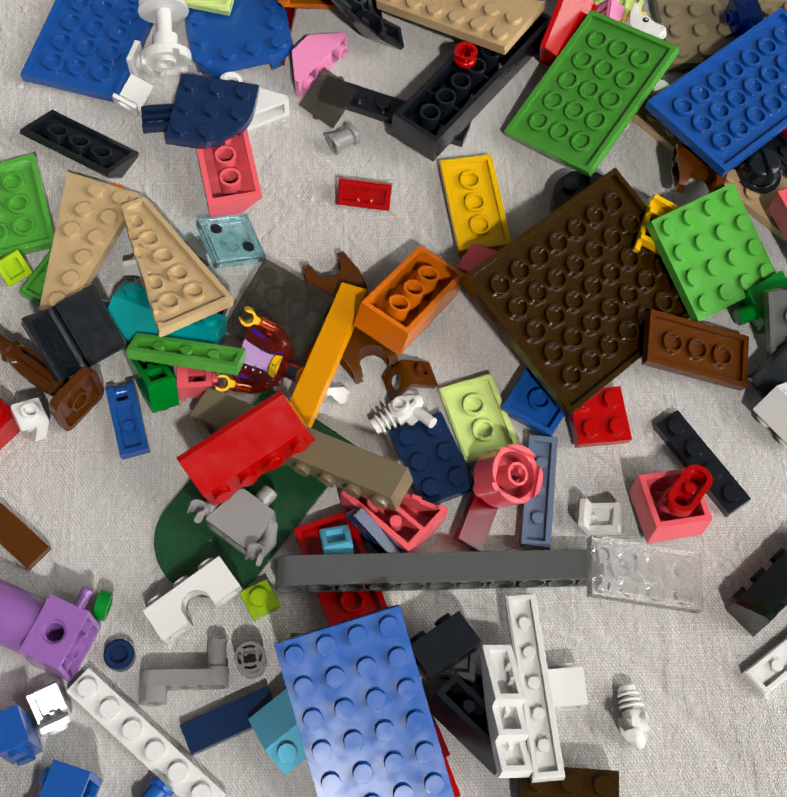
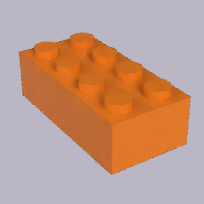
(408, 300)

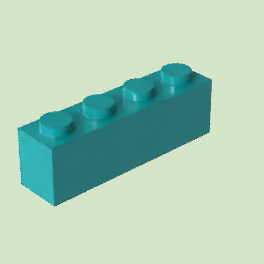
(133, 315)

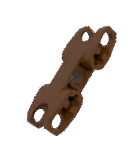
(688, 165)
(360, 343)

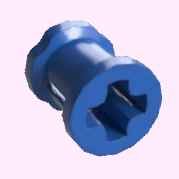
(156, 789)

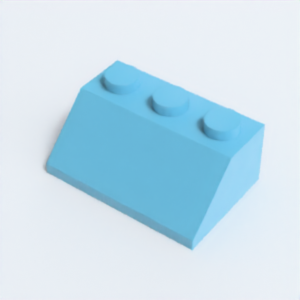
(279, 732)

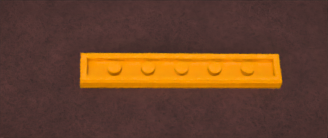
(327, 352)

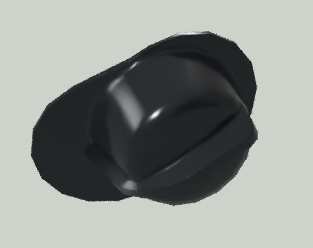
(761, 171)

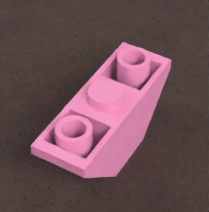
(315, 53)

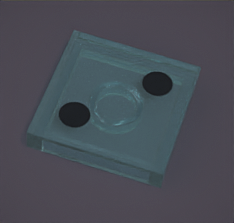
(230, 240)

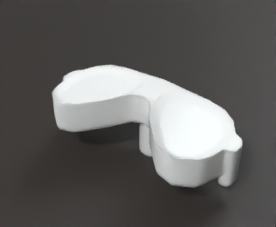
(339, 393)

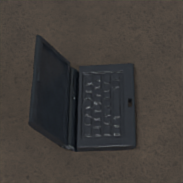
(74, 333)

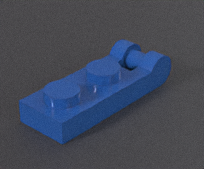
(127, 420)

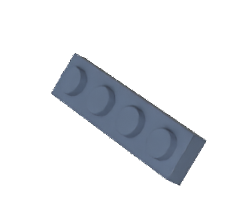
(538, 511)

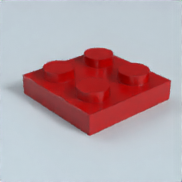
(601, 420)

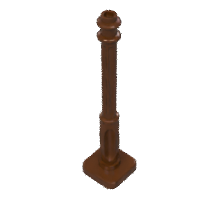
(70, 398)

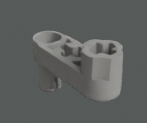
(156, 682)

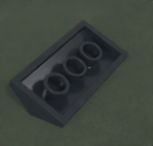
(81, 144)

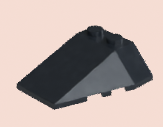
(370, 23)

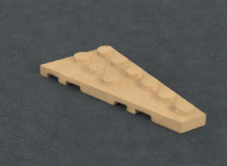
(481, 22)
(83, 235)
(172, 275)

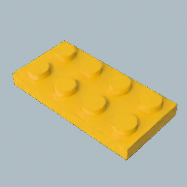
(474, 203)

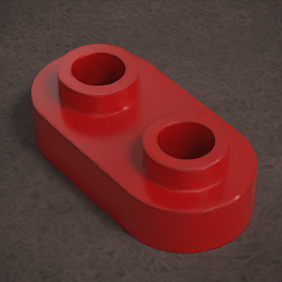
(687, 492)

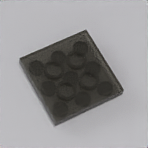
(285, 300)

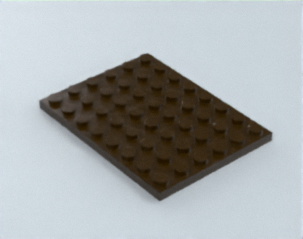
(576, 292)

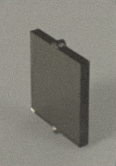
(328, 97)

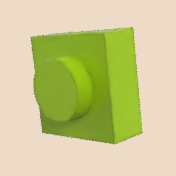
(13, 268)
(260, 600)

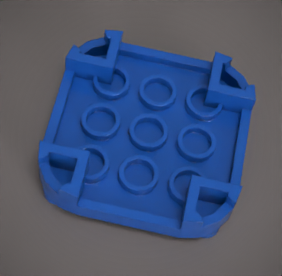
(248, 38)

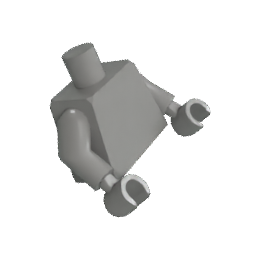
(242, 521)

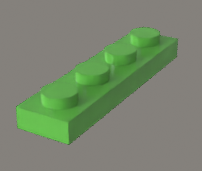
(186, 353)

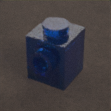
(742, 15)

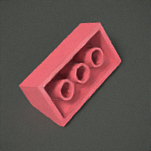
(229, 176)

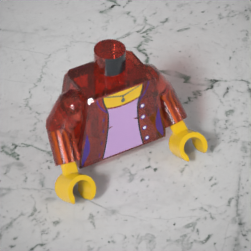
(266, 358)

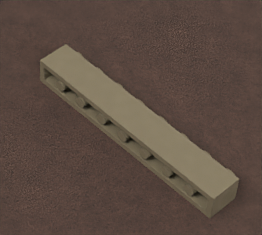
(326, 458)

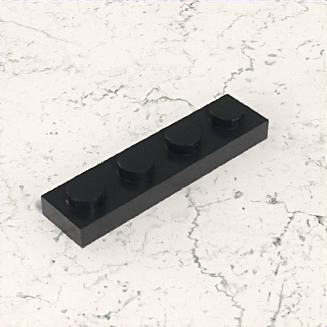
(692, 450)

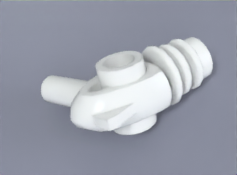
(403, 410)
(634, 722)

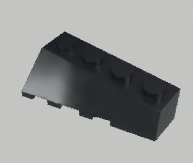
(765, 598)

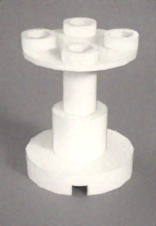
(165, 53)

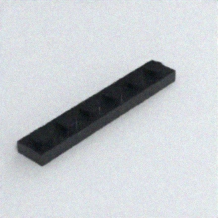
(382, 107)

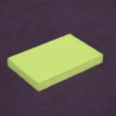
(477, 417)

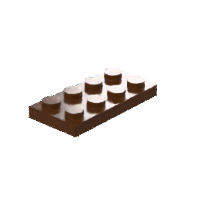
(695, 350)

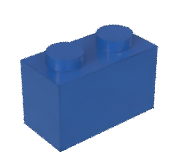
(18, 736)

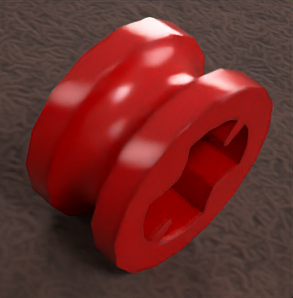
(465, 48)

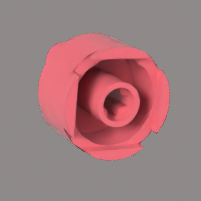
(507, 476)

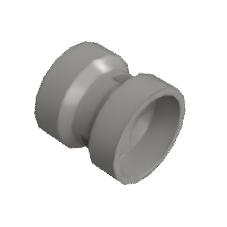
(250, 665)

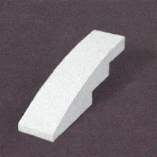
(504, 711)

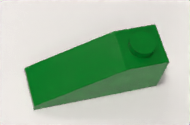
(155, 383)

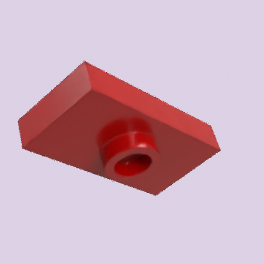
(364, 193)

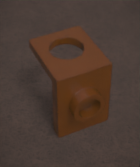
(412, 374)

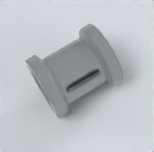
(343, 138)

